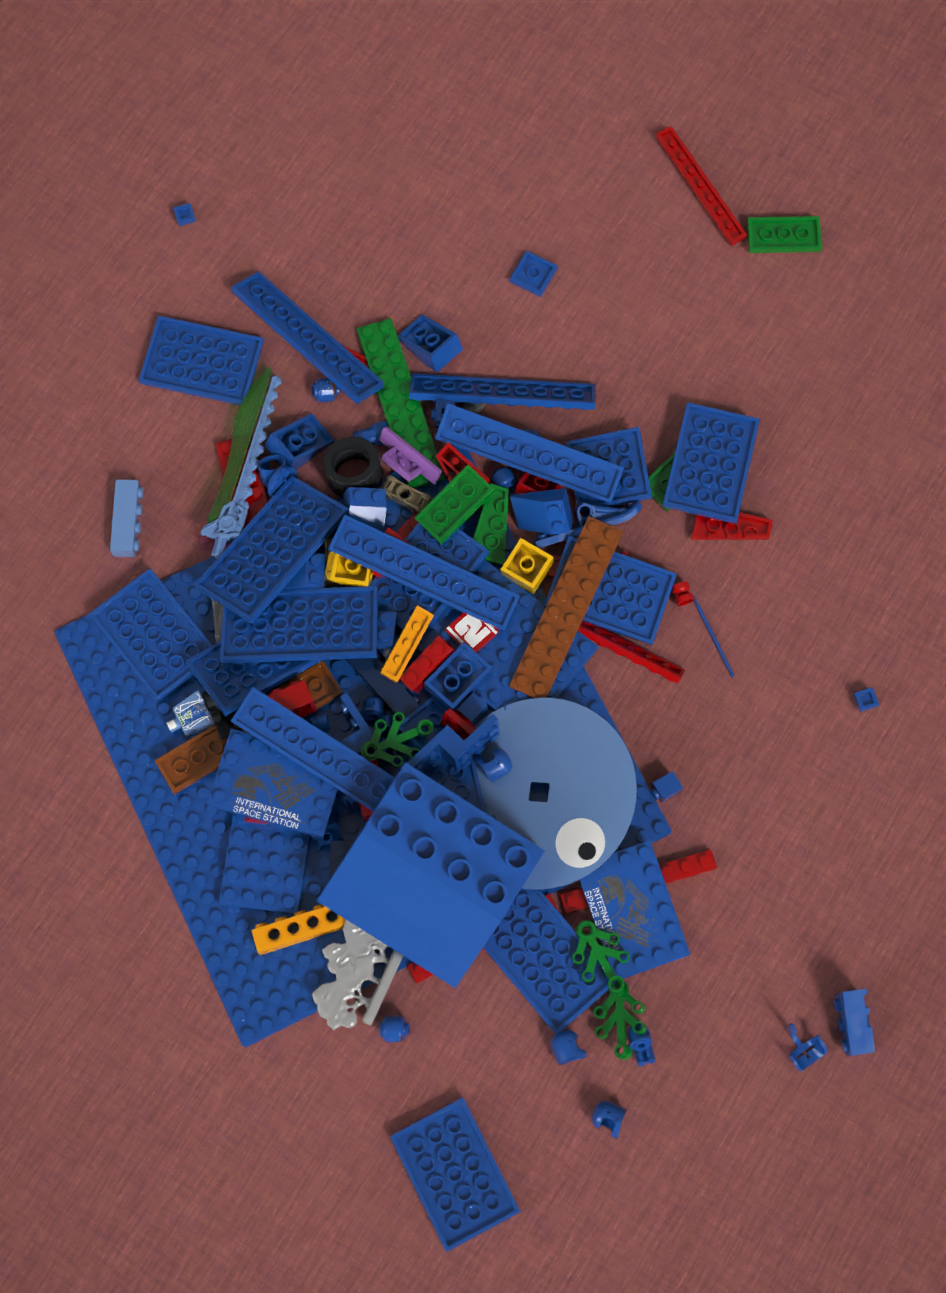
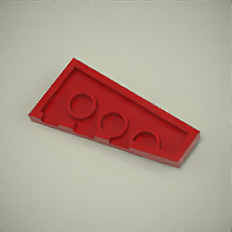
(747, 528)

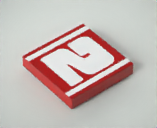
(471, 631)

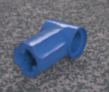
(372, 434)

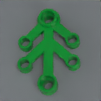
(393, 741)
(598, 953)
(619, 1017)

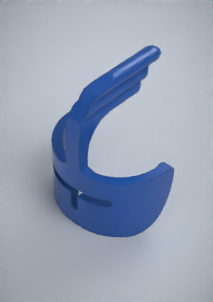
(814, 1054)

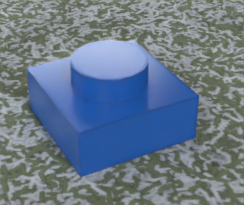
(184, 214)
(866, 699)

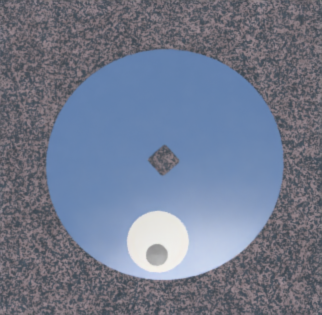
(588, 789)

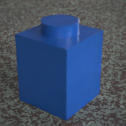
(473, 707)
(666, 787)

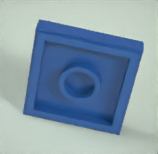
(533, 273)

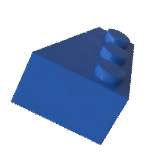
(854, 1022)

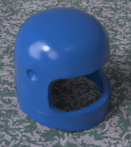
(264, 467)
(498, 766)
(565, 1047)
(608, 1115)

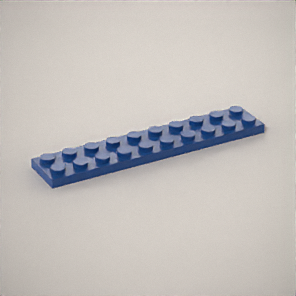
(308, 337)
(503, 391)
(529, 453)
(424, 572)
(312, 749)

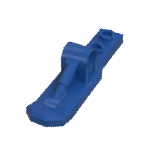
(602, 513)

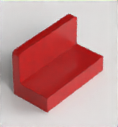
(458, 723)

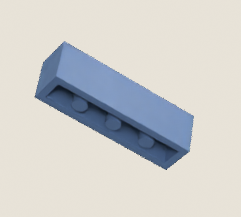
(126, 518)

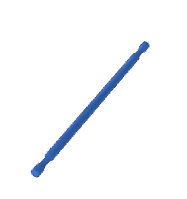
(713, 637)

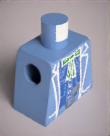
(191, 715)

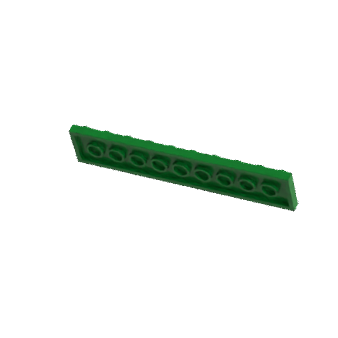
(401, 413)

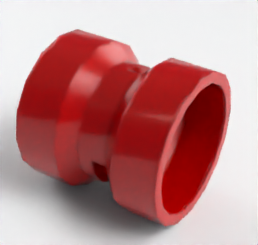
(682, 593)

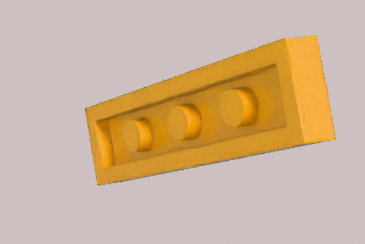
(406, 644)

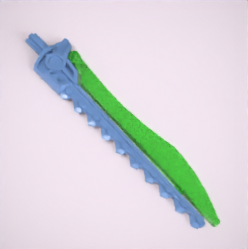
(233, 514)

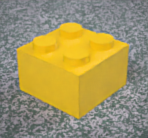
(527, 565)

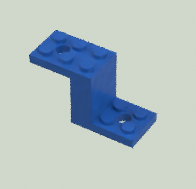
(355, 740)

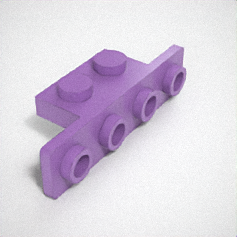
(406, 459)

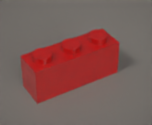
(427, 664)

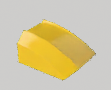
(347, 572)

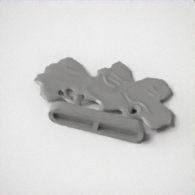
(353, 965)

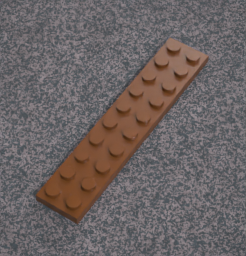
(566, 609)
(204, 752)

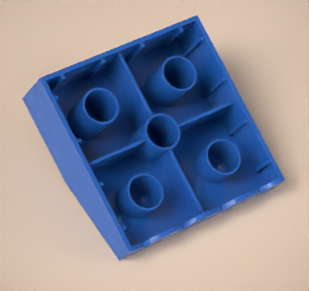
(430, 875)

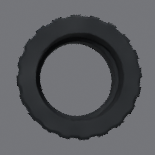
(346, 450)

